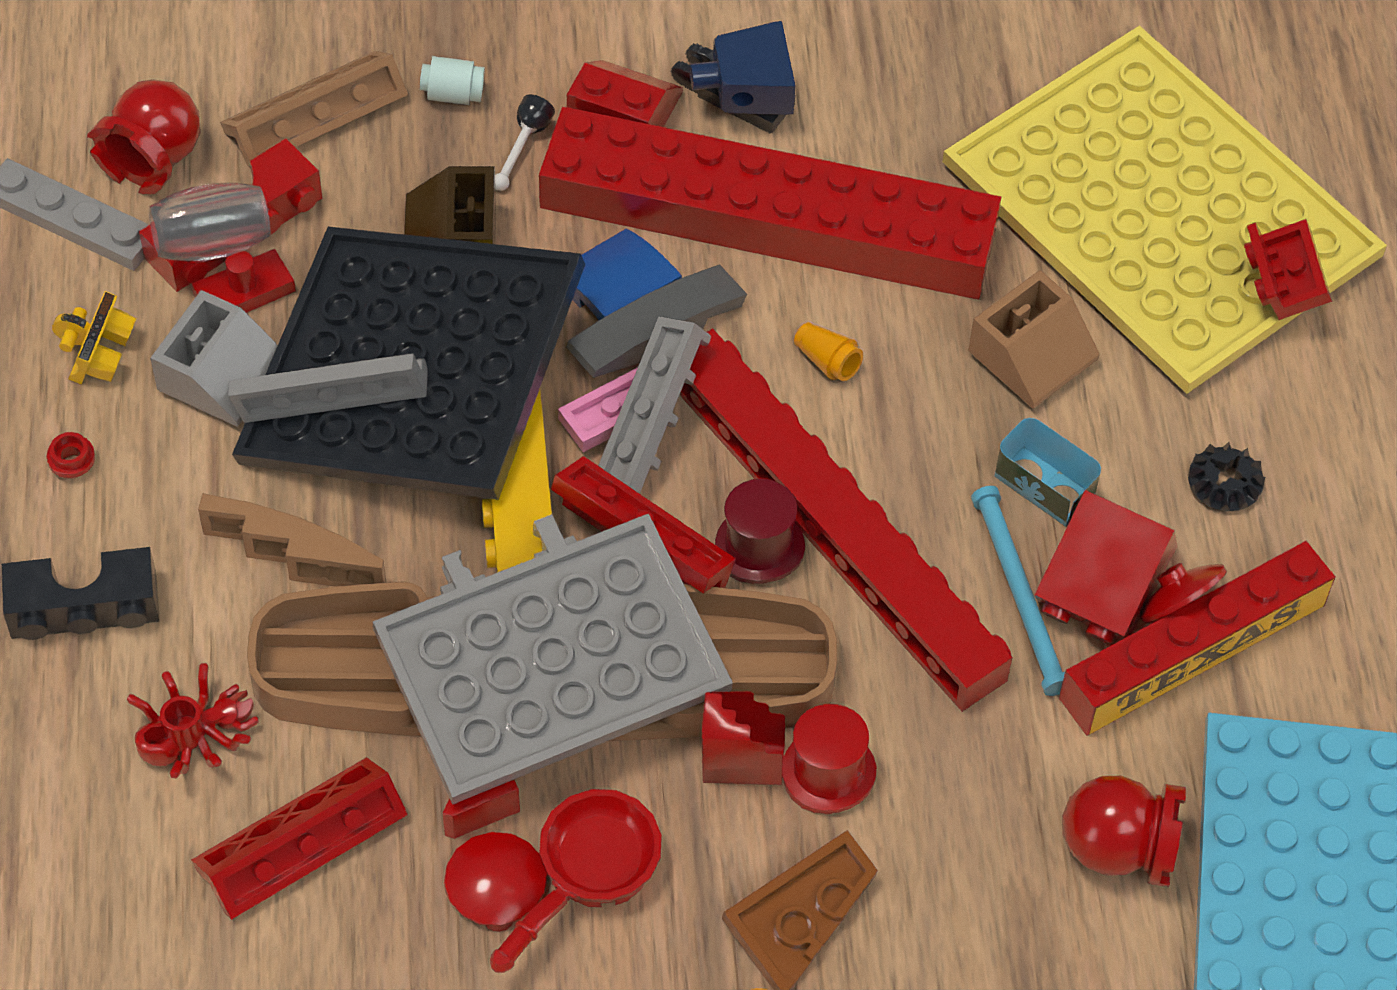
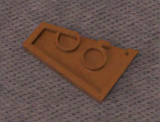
(800, 909)

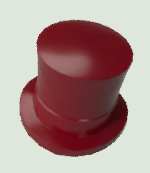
(761, 532)

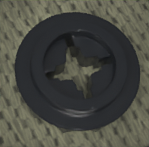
(1236, 492)

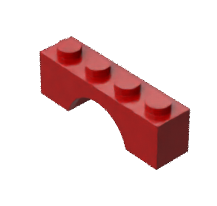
(289, 187)

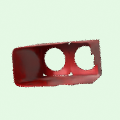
(741, 740)

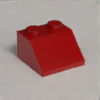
(623, 93)

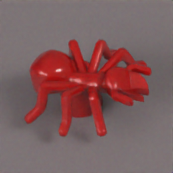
(186, 722)

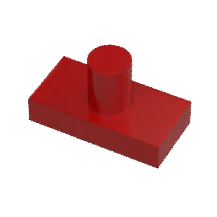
(249, 280)

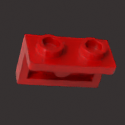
(1288, 269)

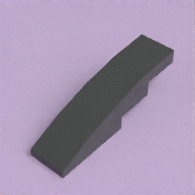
(624, 334)

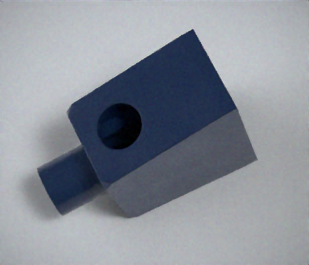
(749, 71)

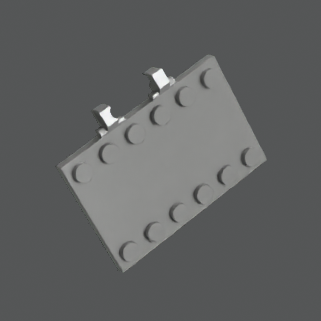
(549, 654)

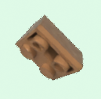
(1033, 339)

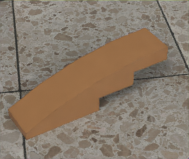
(308, 549)

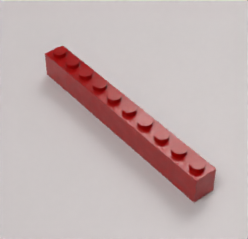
(848, 526)

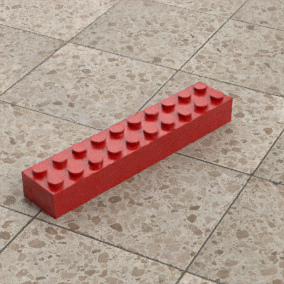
(769, 202)

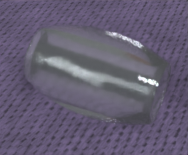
(209, 221)

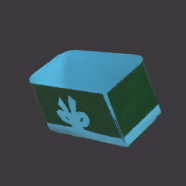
(1053, 454)

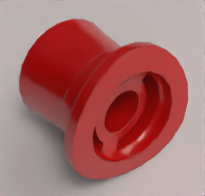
(829, 760)

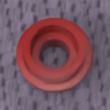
(67, 445)

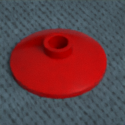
(1180, 588)

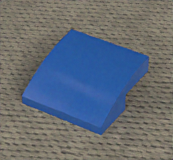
(621, 273)

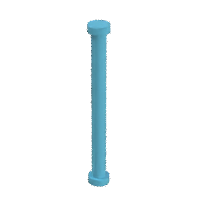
(987, 501)

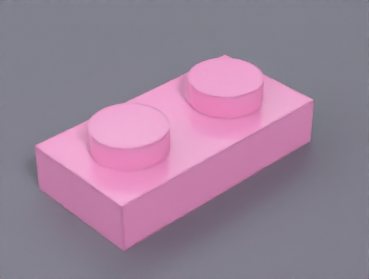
(594, 415)

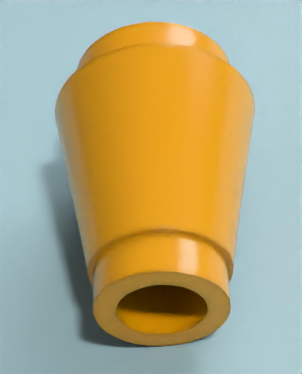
(831, 352)

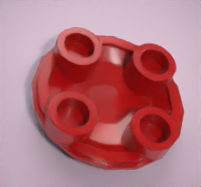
(495, 879)

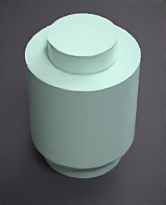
(452, 80)

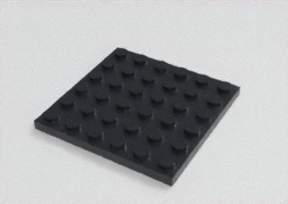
(466, 307)

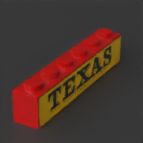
(1196, 638)

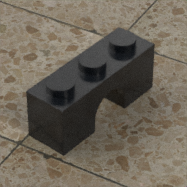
(120, 596)

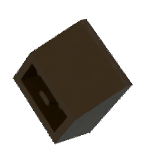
(454, 205)

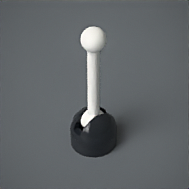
(533, 117)

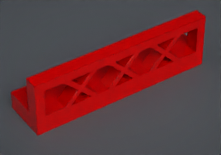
(610, 502)
(300, 837)

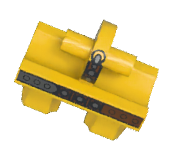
(107, 323)

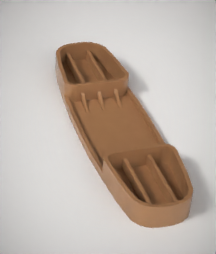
(323, 666)

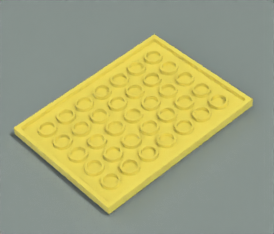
(1145, 201)

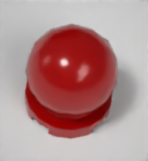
(147, 134)
(1121, 826)

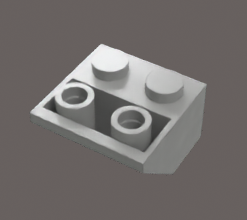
(206, 351)

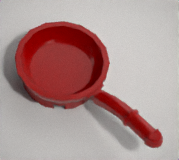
(596, 852)

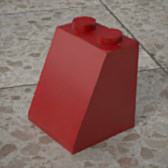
(1105, 568)

